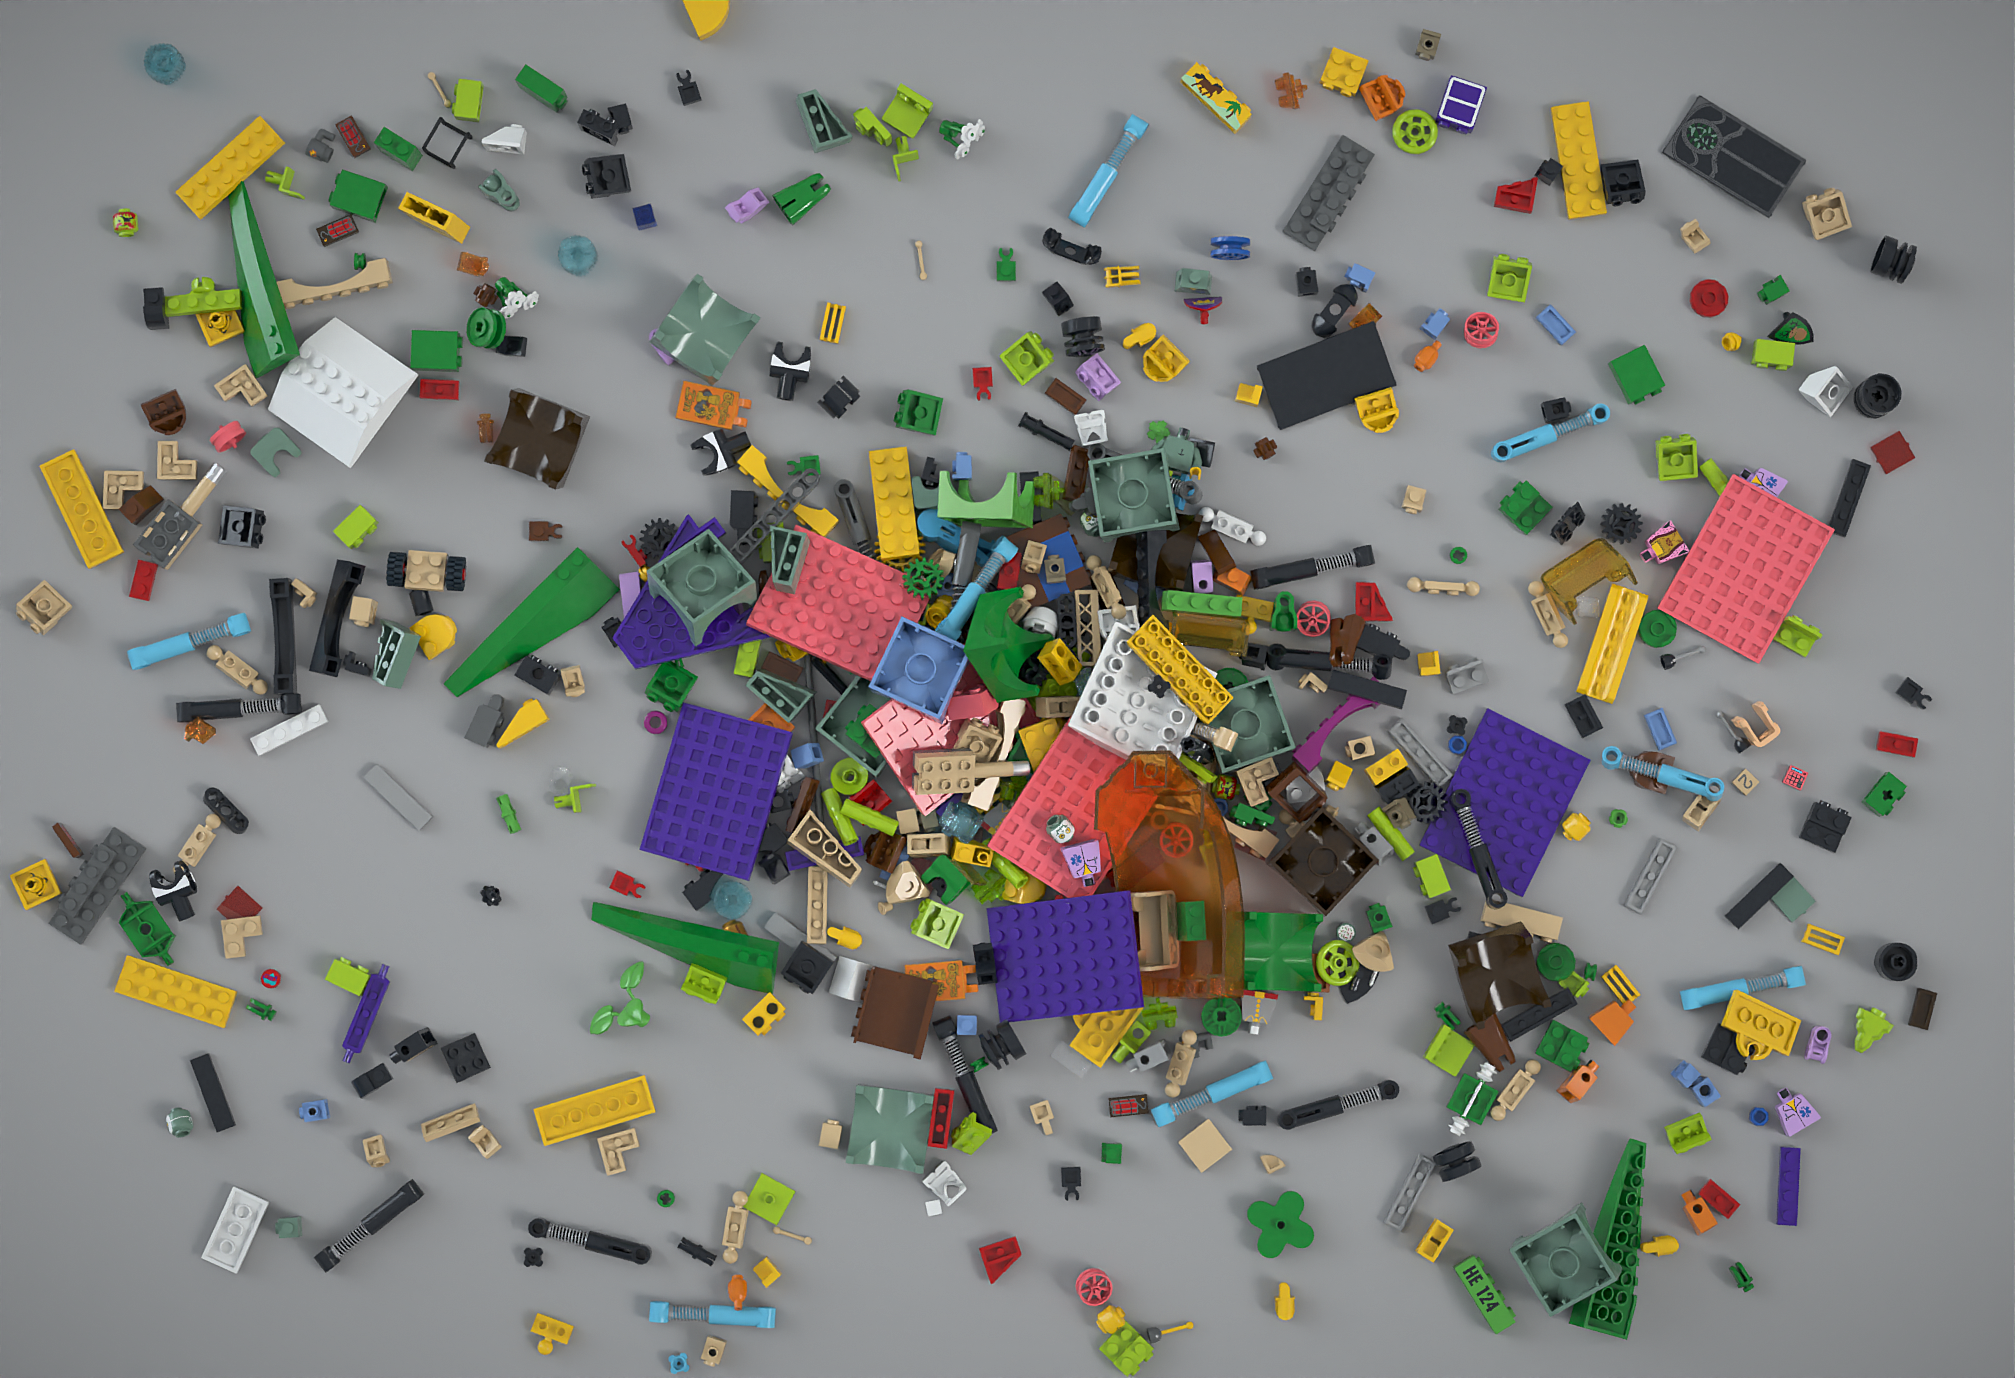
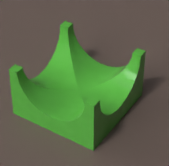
(1000, 511)

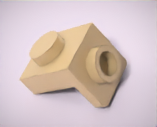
(1694, 236)
(573, 681)
(485, 1141)

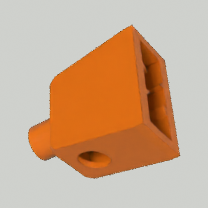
(1233, 580)
(1613, 1020)
(1574, 1087)
(1700, 1221)

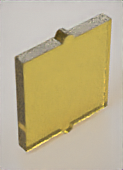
(969, 872)

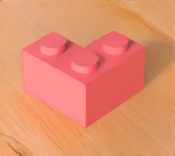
(971, 704)

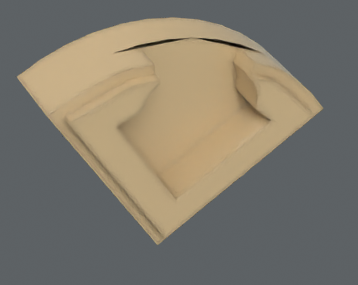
(1272, 1163)

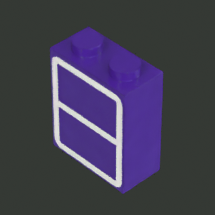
(1460, 105)

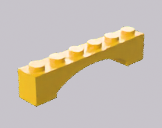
(753, 463)

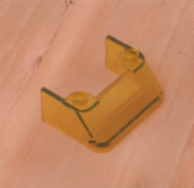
(1582, 571)
(1211, 632)

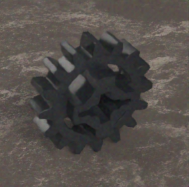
(1618, 516)
(652, 538)
(1033, 670)
(1435, 802)

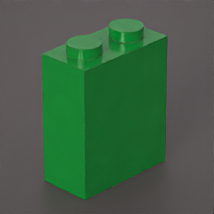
(541, 88)
(398, 149)
(358, 195)
(436, 351)
(1637, 375)
(1191, 921)

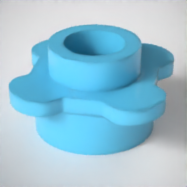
(679, 1358)

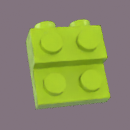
(868, 125)
(1509, 278)
(1027, 357)
(1676, 457)
(936, 923)
(1127, 1349)

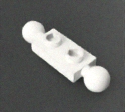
(1232, 526)

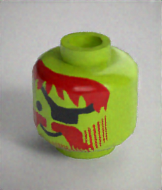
(125, 223)
(1225, 787)

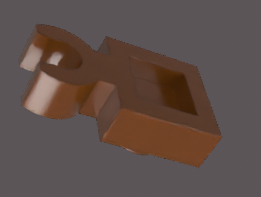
(541, 531)

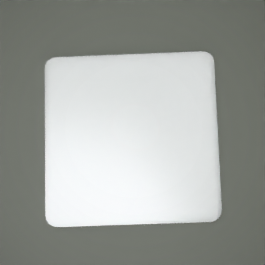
(933, 1207)

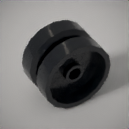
(1455, 1159)

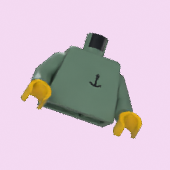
(1181, 453)

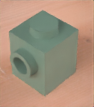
(289, 1227)

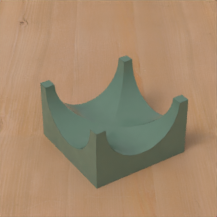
(703, 331)
(1133, 494)
(701, 582)
(844, 711)
(1259, 722)
(890, 1128)
(1564, 1261)

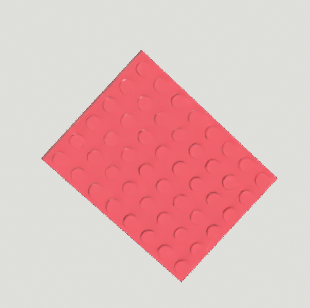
(1745, 568)
(840, 608)
(901, 730)
(1059, 786)

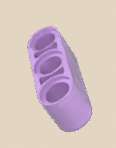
(630, 589)

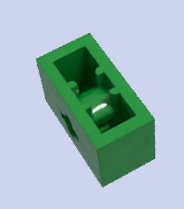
(1874, 799)

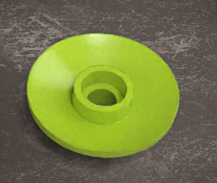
(843, 770)

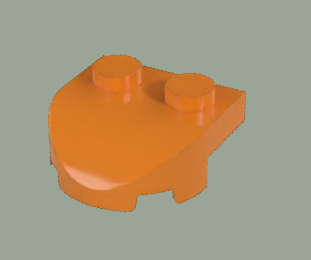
(1383, 96)

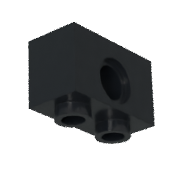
(526, 673)

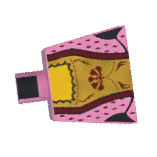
(1664, 545)

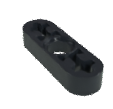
(1071, 607)
(225, 803)

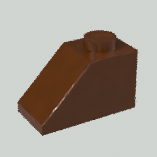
(141, 505)

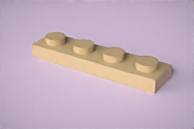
(817, 906)

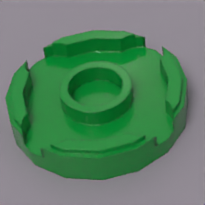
(1657, 629)
(1556, 962)

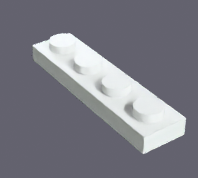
(289, 730)

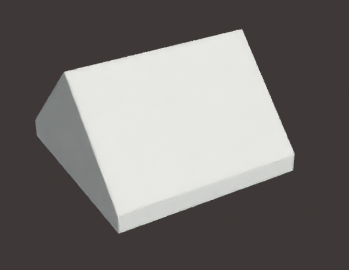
(849, 979)

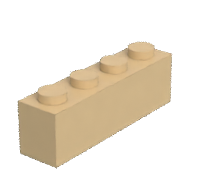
(1536, 922)

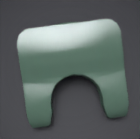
(498, 190)
(269, 445)
(924, 498)

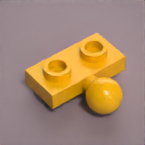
(1256, 609)
(551, 1330)

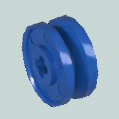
(1230, 248)

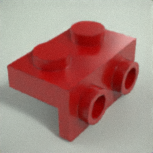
(872, 797)

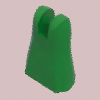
(800, 197)

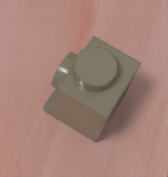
(1430, 37)
(1055, 577)
(1399, 813)
(929, 821)

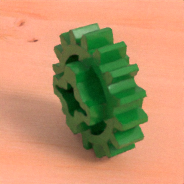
(930, 576)

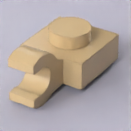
(1042, 1114)

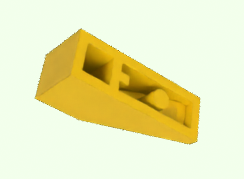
(526, 720)

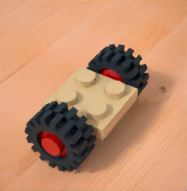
(426, 571)

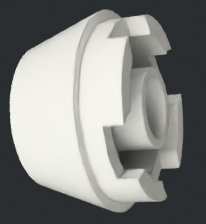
(1042, 621)

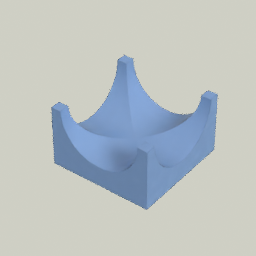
(920, 669)

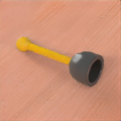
(1155, 1334)

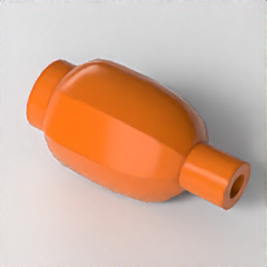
(1427, 357)
(737, 1291)

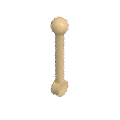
(432, 76)
(923, 275)
(807, 1240)

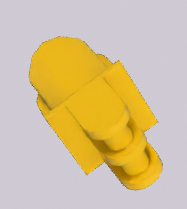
(1121, 276)
(1140, 335)
(847, 937)
(1660, 1245)
(1284, 1302)

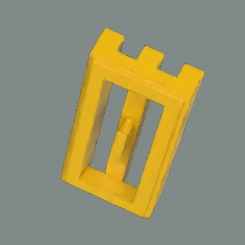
(836, 307)
(1807, 934)
(1625, 979)

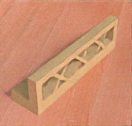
(1093, 625)

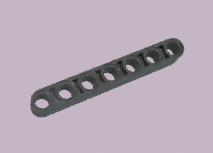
(774, 510)

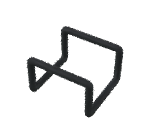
(466, 136)

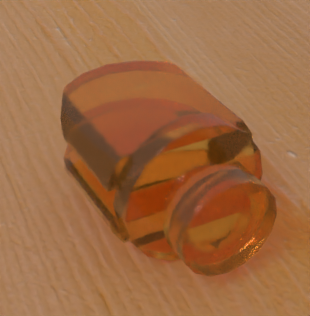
(489, 428)

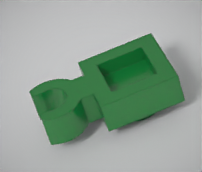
(1006, 269)
(805, 463)

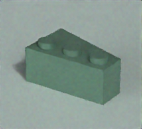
(821, 123)
(788, 557)
(395, 653)
(780, 694)

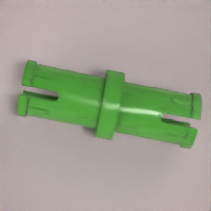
(508, 813)

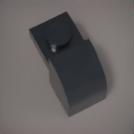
(155, 309)
(985, 963)
(371, 1080)

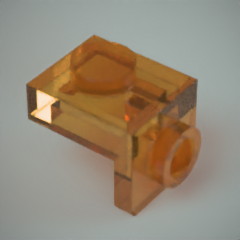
(472, 264)
(1365, 316)
(199, 731)

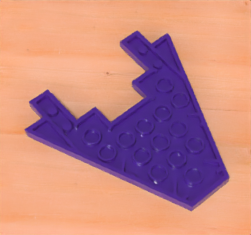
(655, 632)

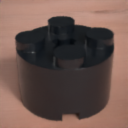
(839, 397)
(1885, 961)

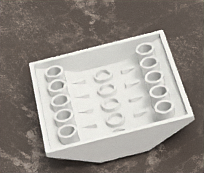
(340, 390)
(1120, 710)

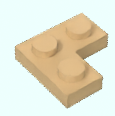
(241, 381)
(170, 467)
(116, 483)
(1252, 778)
(234, 932)
(612, 1147)

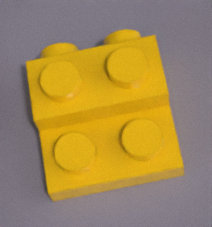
(1343, 72)

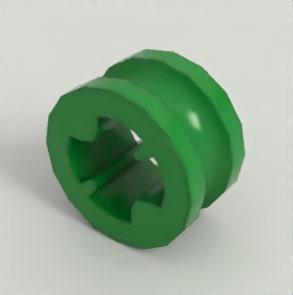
(359, 261)
(1455, 560)
(1590, 971)
(979, 1064)
(660, 1201)

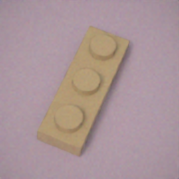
(450, 1122)

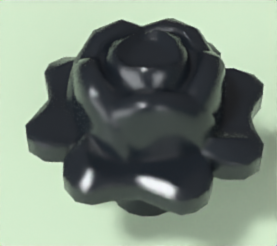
(491, 895)

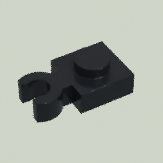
(688, 91)
(1911, 692)
(1439, 910)
(1071, 1179)

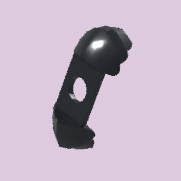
(1056, 245)
(1324, 324)

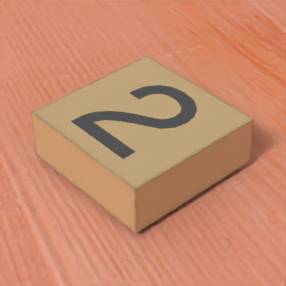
(1745, 782)

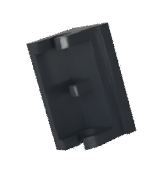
(1583, 716)
(1397, 785)

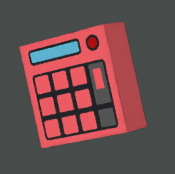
(1795, 777)

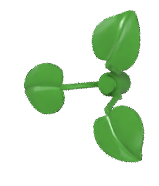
(633, 1012)

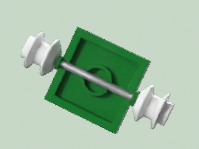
(1472, 1099)

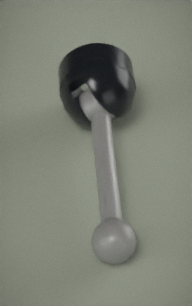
(1669, 660)
(1740, 743)

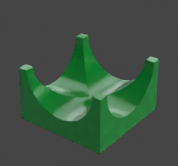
(1000, 646)
(1280, 951)

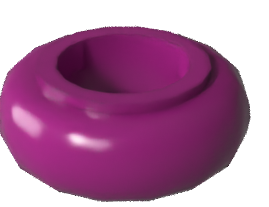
(649, 716)

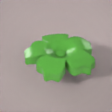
(1158, 430)

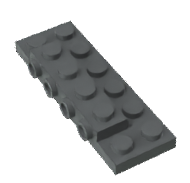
(1329, 193)
(96, 885)

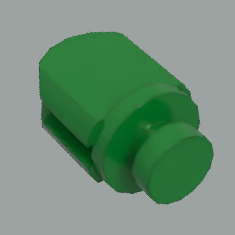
(267, 1013)
(1441, 1014)
(1747, 1279)

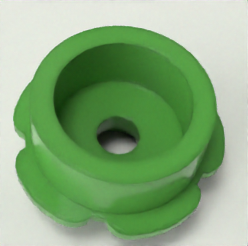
(1623, 818)

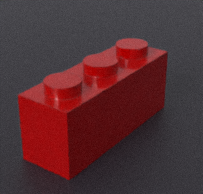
(941, 1118)

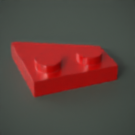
(1517, 196)
(1370, 603)
(1000, 1256)

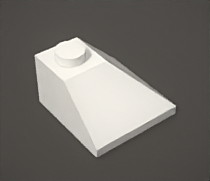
(507, 140)
(1826, 389)

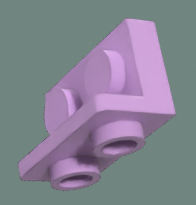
(1097, 377)

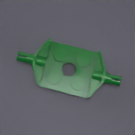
(160, 937)

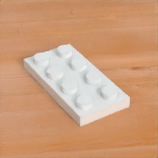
(235, 1229)

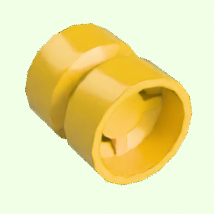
(938, 610)

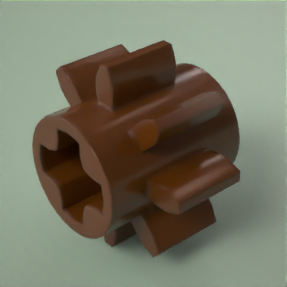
(485, 295)
(1265, 448)

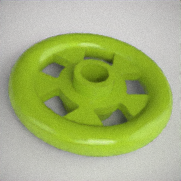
(1426, 120)
(1322, 964)

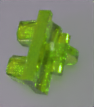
(1046, 483)
(1009, 788)
(992, 889)
(1157, 1012)

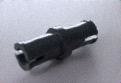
(697, 1251)

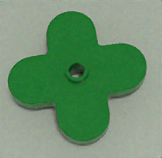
(1266, 1217)

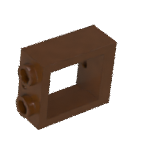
(1283, 780)

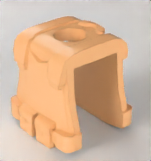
(1763, 739)

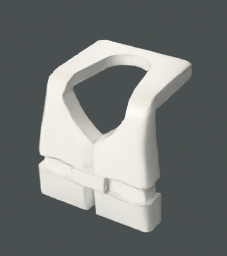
(1091, 423)
(789, 775)
(940, 1179)

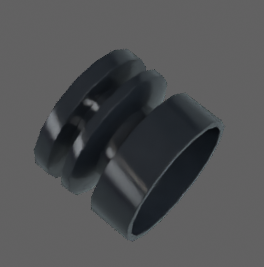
(1896, 260)
(1082, 335)
(1885, 390)
(1002, 1045)

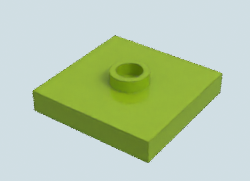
(769, 1199)

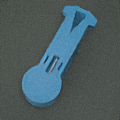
(948, 535)

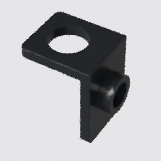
(1206, 451)
(788, 801)

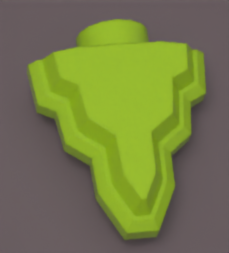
(1870, 1027)

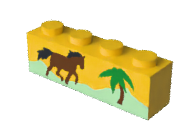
(1216, 97)

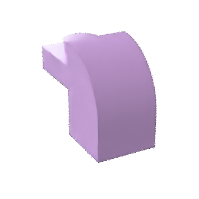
(747, 206)

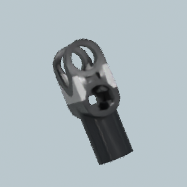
(789, 371)
(723, 449)
(175, 892)

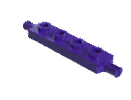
(366, 1013)

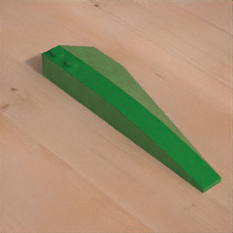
(263, 314)
(558, 604)
(741, 958)
(1619, 1236)

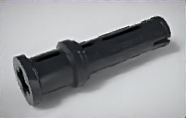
(1037, 427)

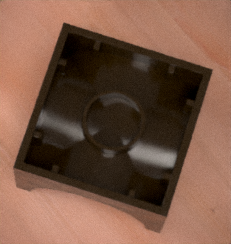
(538, 438)
(1172, 559)
(1323, 861)
(1497, 972)

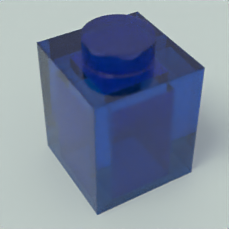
(644, 217)

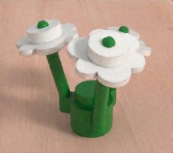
(968, 131)
(515, 299)

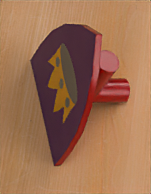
(1204, 305)

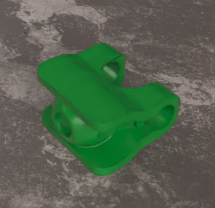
(1283, 617)
(954, 879)

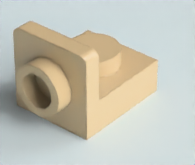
(1413, 499)
(1033, 557)
(302, 589)
(1316, 684)
(375, 1151)

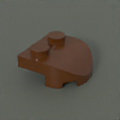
(165, 413)
(1650, 783)
(884, 850)

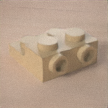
(1827, 213)
(42, 608)
(979, 738)

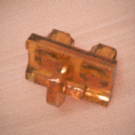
(1287, 82)

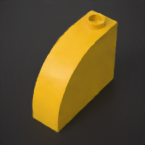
(707, 15)
(434, 217)

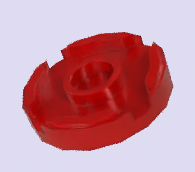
(1709, 298)

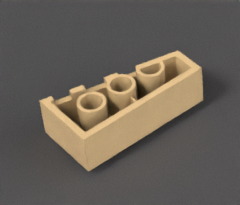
(823, 849)

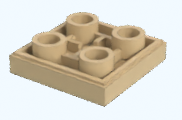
(1204, 1145)

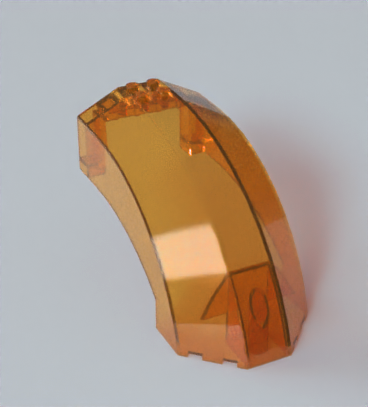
(1174, 838)

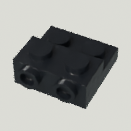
(599, 127)
(606, 176)
(1623, 182)
(241, 527)
(1825, 826)
(807, 967)
(1723, 1051)

